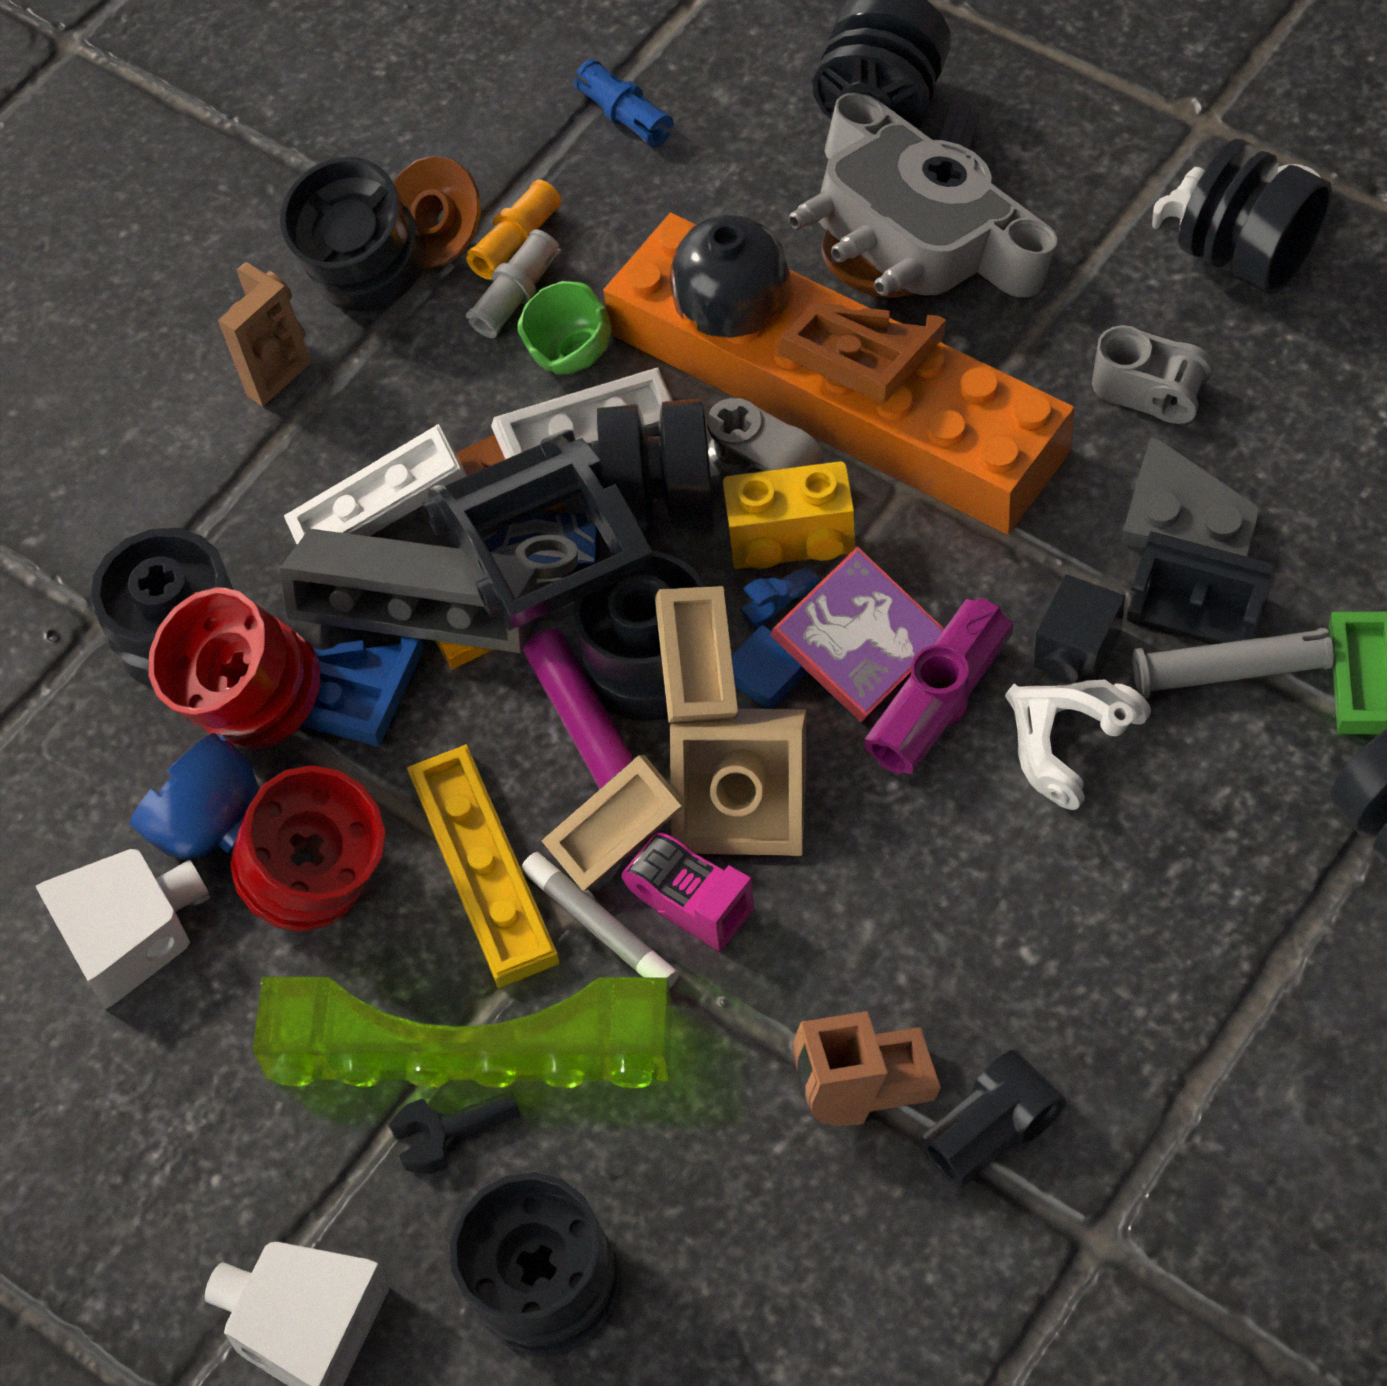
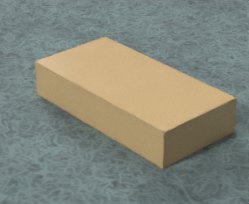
(696, 654)
(613, 823)

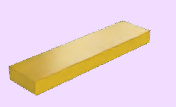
(483, 866)

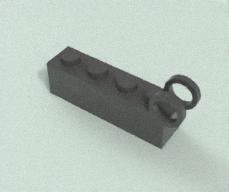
(414, 587)

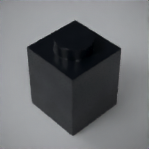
(1078, 631)

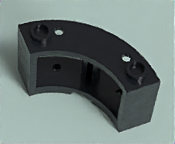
(522, 488)

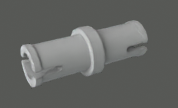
(513, 283)

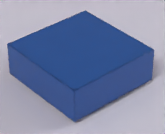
(765, 669)

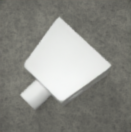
(121, 919)
(300, 1311)

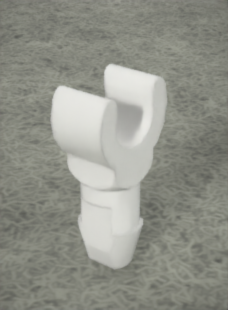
(1177, 201)

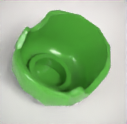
(565, 327)

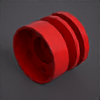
(234, 669)
(315, 814)

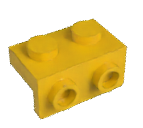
(789, 515)

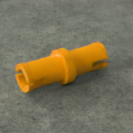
(512, 228)

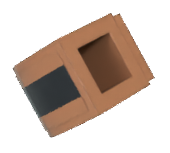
(855, 1071)

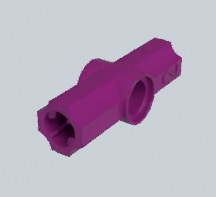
(923, 712)

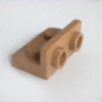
(264, 335)

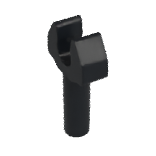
(446, 1128)

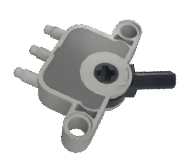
(922, 205)

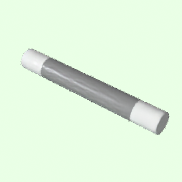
(597, 919)

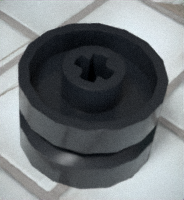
(144, 582)

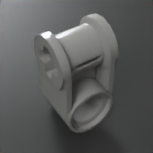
(1147, 372)
(761, 446)

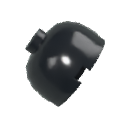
(729, 276)

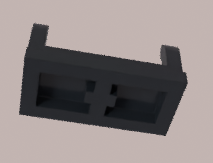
(1199, 591)

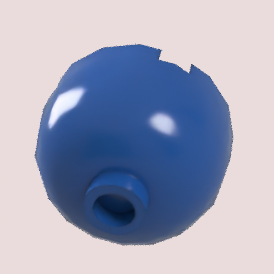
(200, 801)

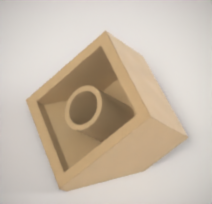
(741, 783)

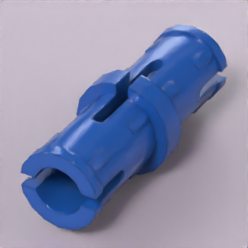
(623, 102)

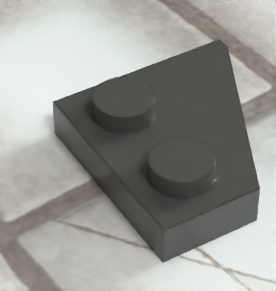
(1188, 504)

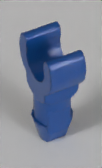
(775, 594)

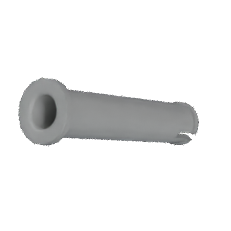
(1231, 661)

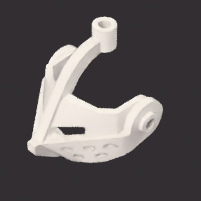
(1034, 713)

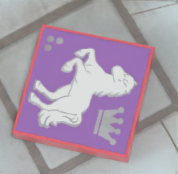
(857, 633)

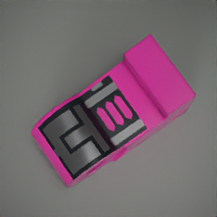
(690, 890)

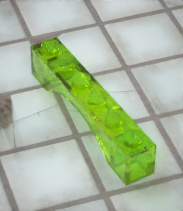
(602, 1033)

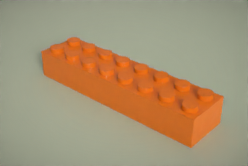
(946, 431)

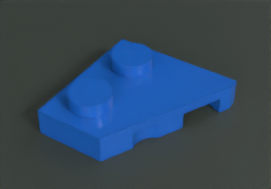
(362, 688)

